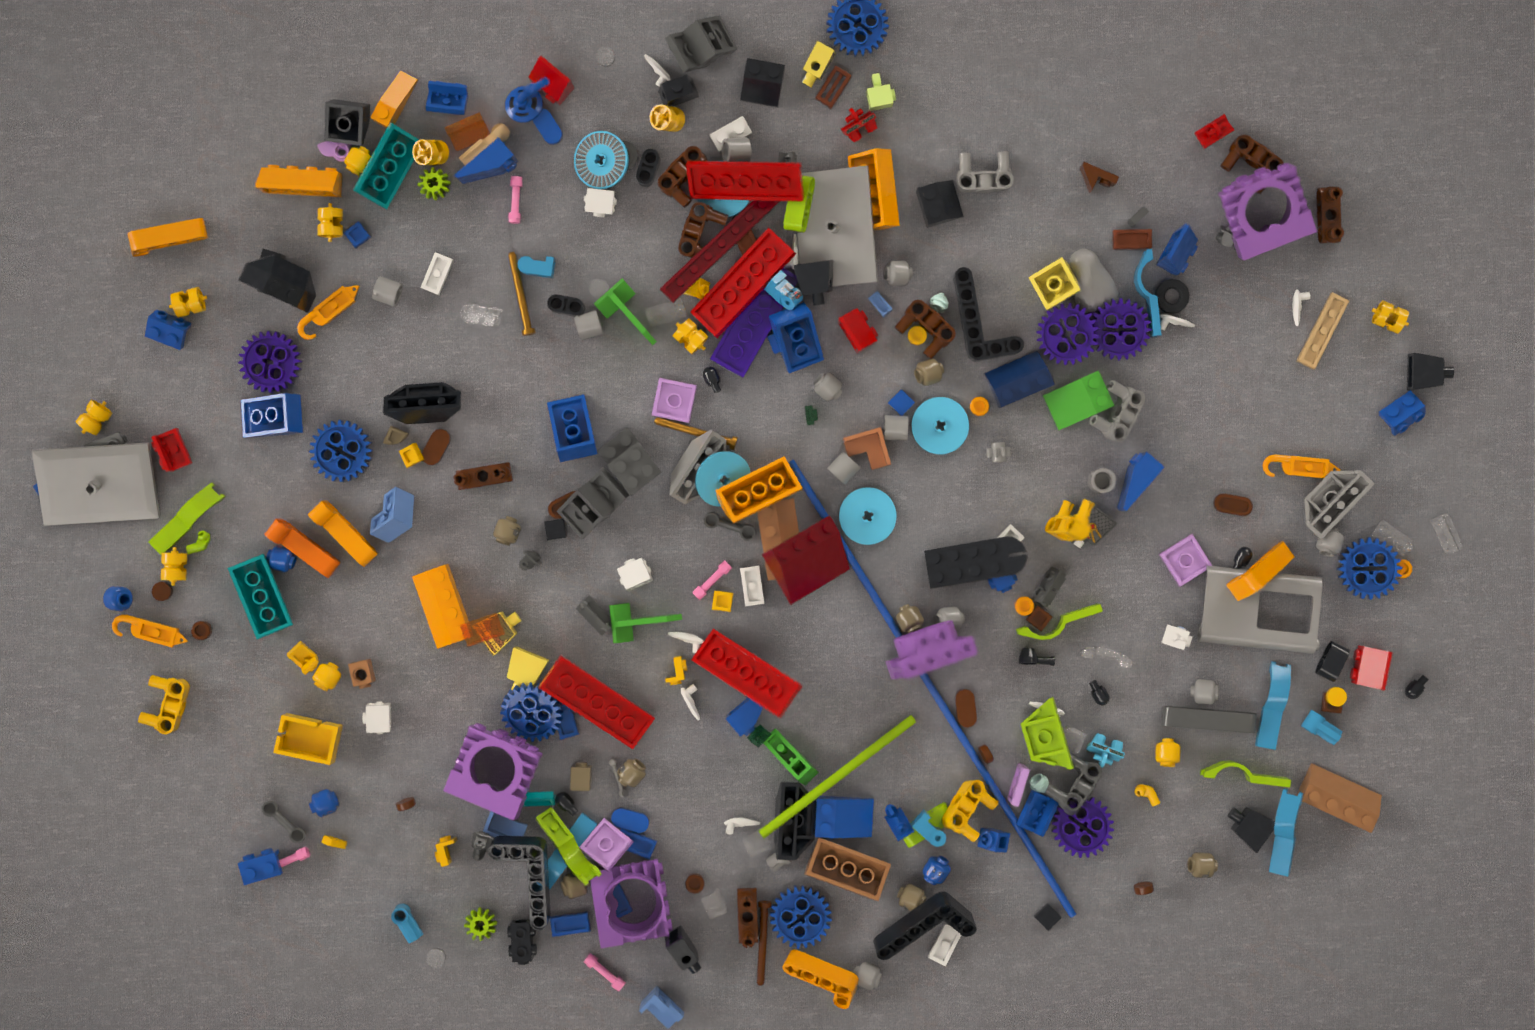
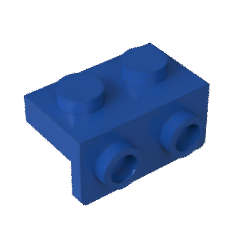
(447, 97)
(167, 329)
(1403, 412)
(1037, 813)
(260, 867)

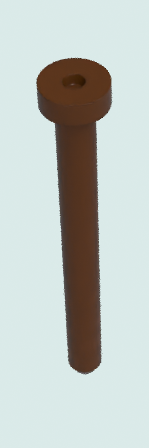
(764, 904)

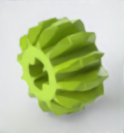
(434, 176)
(479, 931)

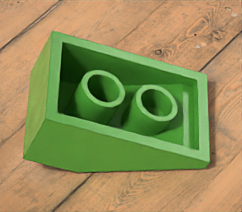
(1078, 400)

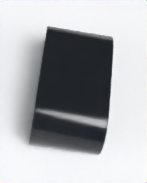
(645, 167)
(565, 308)
(1332, 661)

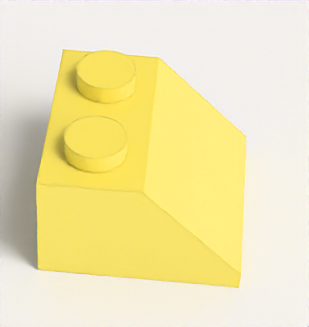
(1055, 283)

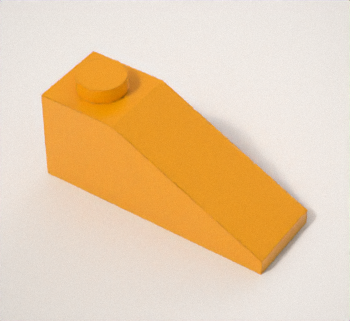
(394, 100)

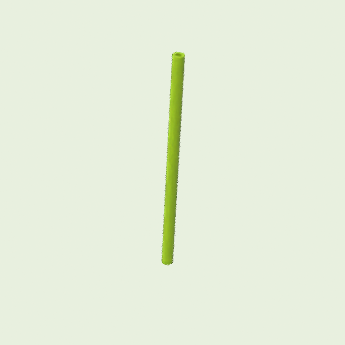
(837, 776)

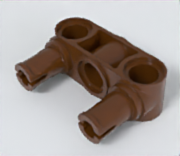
(1254, 155)
(678, 175)
(694, 227)
(1329, 230)
(931, 322)
(471, 478)
(747, 927)

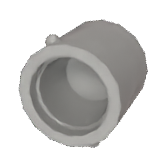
(736, 150)
(387, 291)
(588, 325)
(895, 427)
(843, 468)
(1101, 480)

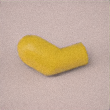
(1147, 791)

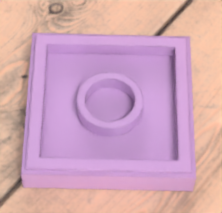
(674, 400)
(1185, 560)
(1018, 784)
(606, 844)

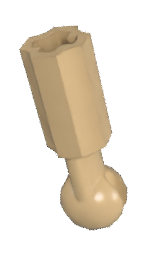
(499, 130)

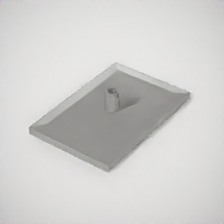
(845, 201)
(96, 484)

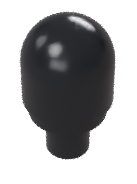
(712, 378)
(1242, 557)
(1416, 687)
(1099, 693)
(566, 803)

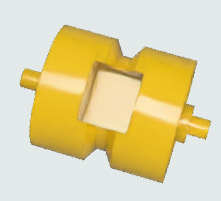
(667, 118)
(430, 152)
(330, 222)
(186, 302)
(1388, 316)
(690, 336)
(95, 415)
(173, 566)

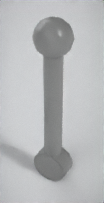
(623, 793)

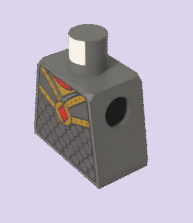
(1100, 527)

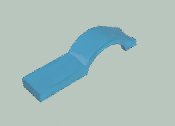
(1151, 300)
(1274, 706)
(580, 830)
(1284, 833)

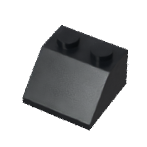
(762, 82)
(346, 121)
(939, 203)

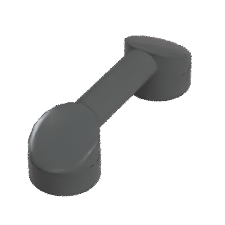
(747, 531)
(271, 809)

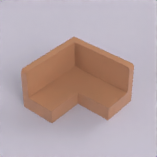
(870, 442)

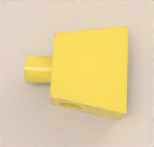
(525, 667)

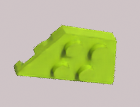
(1046, 736)

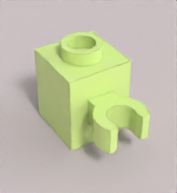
(880, 95)

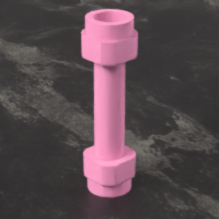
(516, 183)
(723, 569)
(301, 854)
(617, 982)

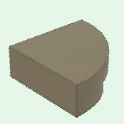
(395, 436)

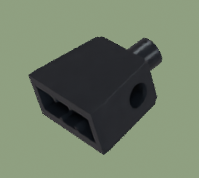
(678, 91)
(815, 279)
(1426, 371)
(1251, 827)
(682, 950)

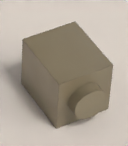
(581, 777)

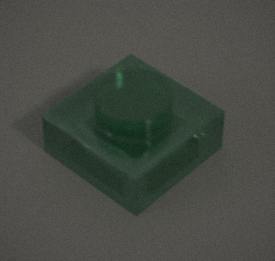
(811, 415)
(759, 735)

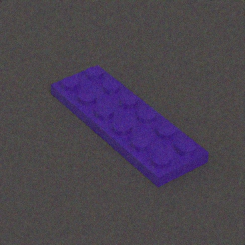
(748, 332)

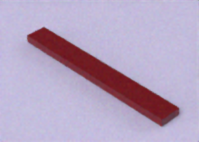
(716, 248)

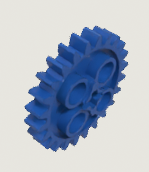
(847, 38)
(348, 436)
(1369, 551)
(520, 723)
(812, 929)

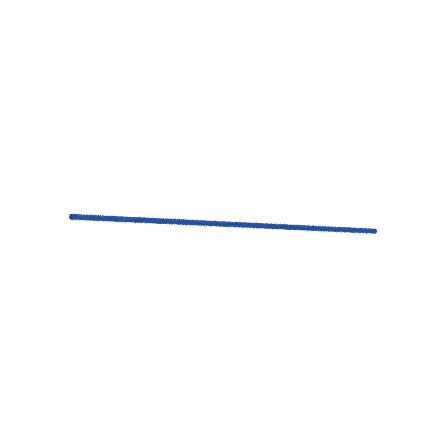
(942, 705)

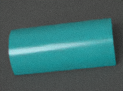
(387, 166)
(260, 596)

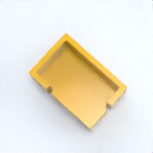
(308, 739)

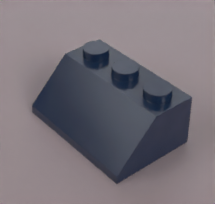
(1019, 379)

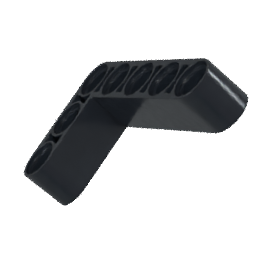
(984, 346)
(534, 874)
(921, 920)

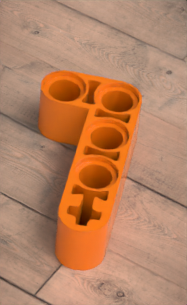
(302, 546)

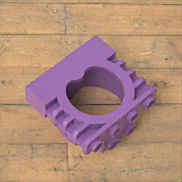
(1295, 223)
(929, 650)
(464, 782)
(615, 931)

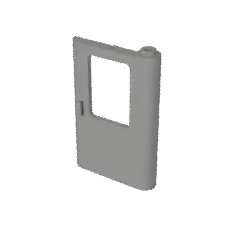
(1235, 621)

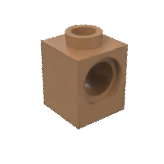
(365, 665)

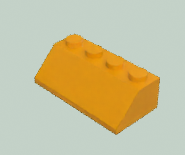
(300, 181)
(881, 185)
(758, 490)
(441, 604)

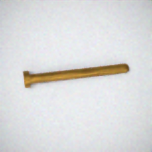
(528, 330)
(691, 430)

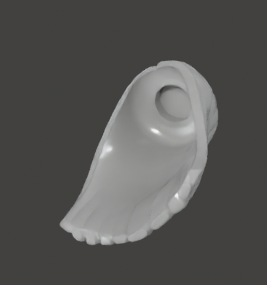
(1093, 281)

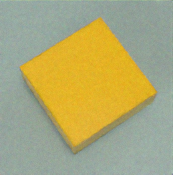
(411, 455)
(722, 601)

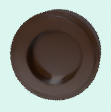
(162, 591)
(201, 630)
(986, 754)
(405, 804)
(694, 883)
(1143, 888)

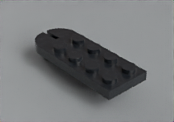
(974, 561)

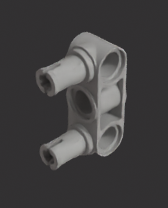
(984, 180)
(1123, 413)

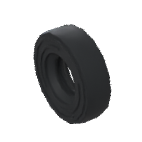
(1183, 292)

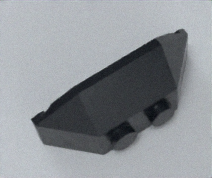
(280, 280)
(422, 403)
(799, 831)

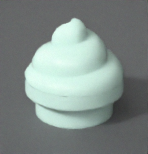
(939, 303)
(1039, 783)

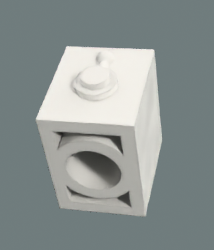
(600, 202)
(634, 574)
(1177, 637)
(377, 717)

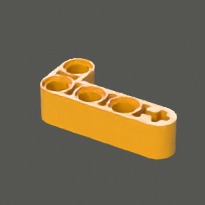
(166, 235)
(344, 533)
(1261, 572)
(824, 975)

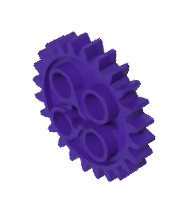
(1121, 311)
(1084, 326)
(287, 366)
(1072, 840)

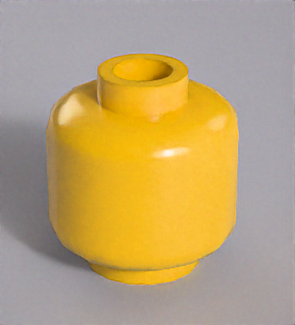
(357, 160)
(326, 676)
(1167, 753)

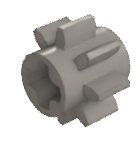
(998, 452)

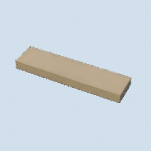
(1322, 330)

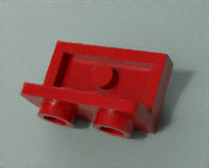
(171, 450)

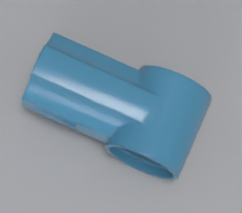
(1318, 725)
(408, 924)

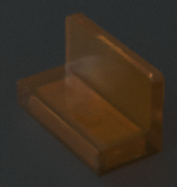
(467, 131)
(482, 629)

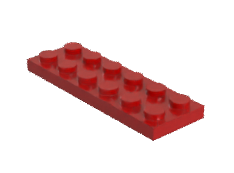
(745, 180)
(743, 282)
(747, 673)
(596, 702)

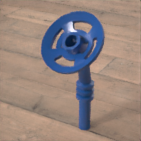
(524, 101)

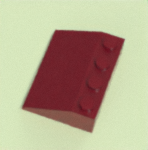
(808, 560)

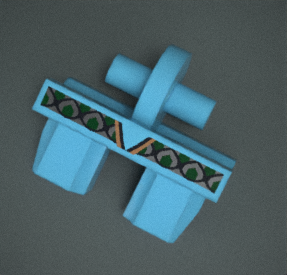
(1104, 753)

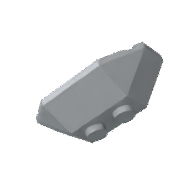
(683, 476)
(1333, 499)

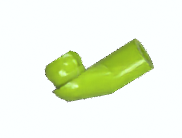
(201, 544)

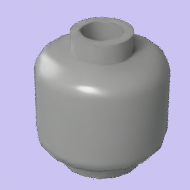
(897, 273)
(828, 386)
(1331, 543)
(950, 613)
(1205, 691)
(868, 975)

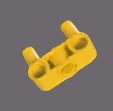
(1070, 527)
(171, 707)
(964, 805)

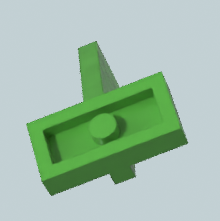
(615, 299)
(622, 622)

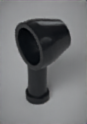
(1029, 657)

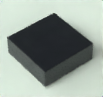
(555, 529)
(1047, 916)

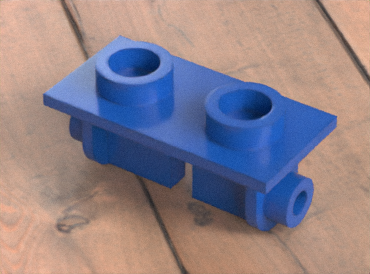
(898, 822)

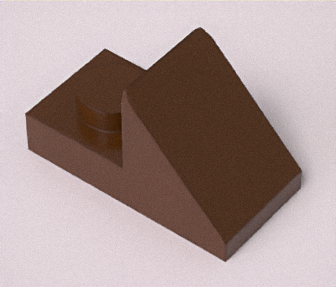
(1092, 174)

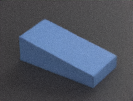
(880, 304)

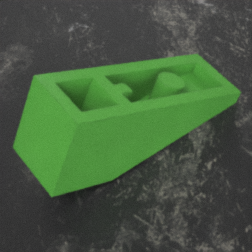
(790, 757)

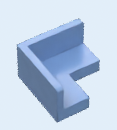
(395, 517)
(502, 826)
(662, 1007)

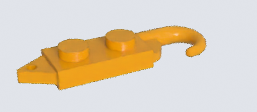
(328, 309)
(1300, 466)
(150, 630)

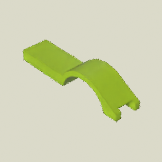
(185, 518)
(1064, 618)
(1211, 772)
(567, 846)

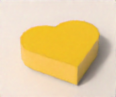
(334, 842)

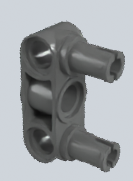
(1080, 789)

